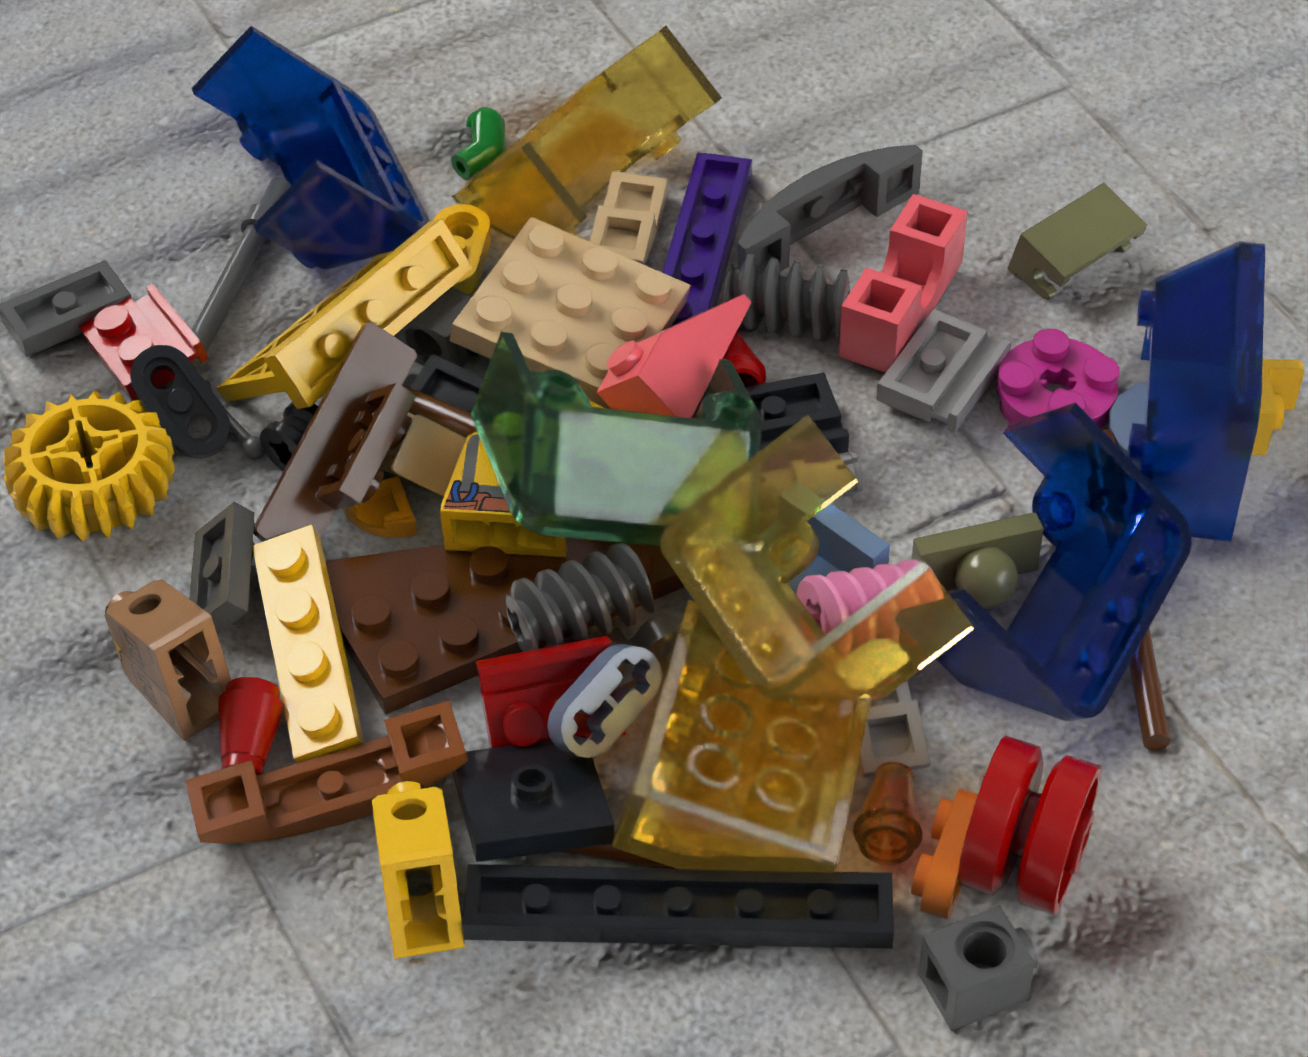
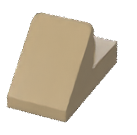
(425, 455)

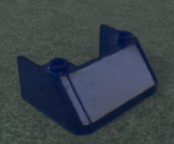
(344, 177)
(1203, 384)
(1098, 591)

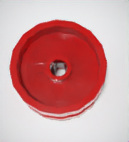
(1040, 828)

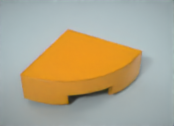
(385, 512)

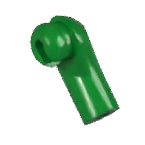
(487, 142)

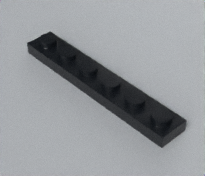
(678, 906)

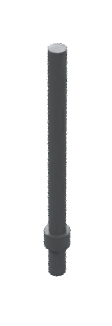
(235, 270)

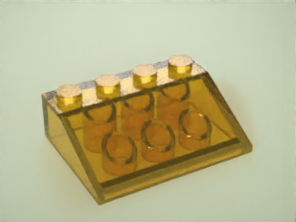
(735, 773)

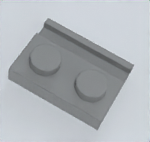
(943, 370)

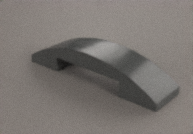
(870, 179)

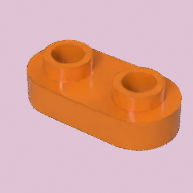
(937, 875)

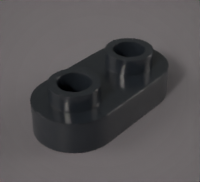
(182, 402)

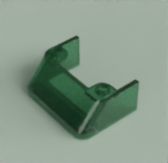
(605, 469)

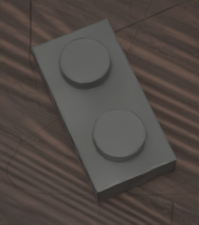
(58, 308)
(223, 566)

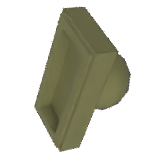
(984, 557)

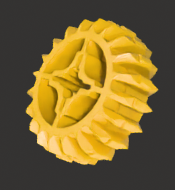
(50, 471)

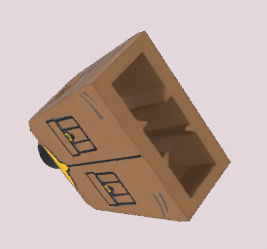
(166, 629)

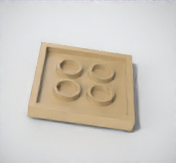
(567, 304)

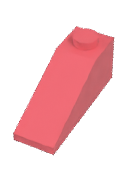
(673, 366)

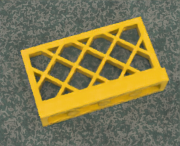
(384, 291)

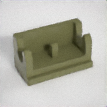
(1074, 239)

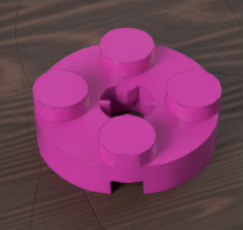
(1056, 360)

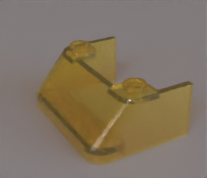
(597, 130)
(753, 538)

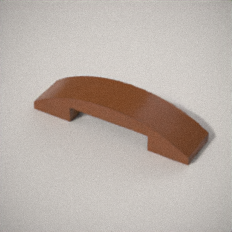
(328, 789)

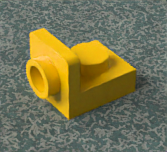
(1279, 392)

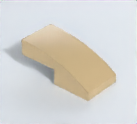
(630, 215)

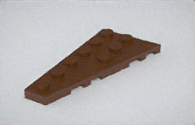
(431, 612)

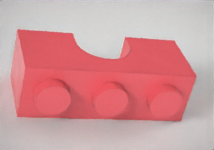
(894, 303)

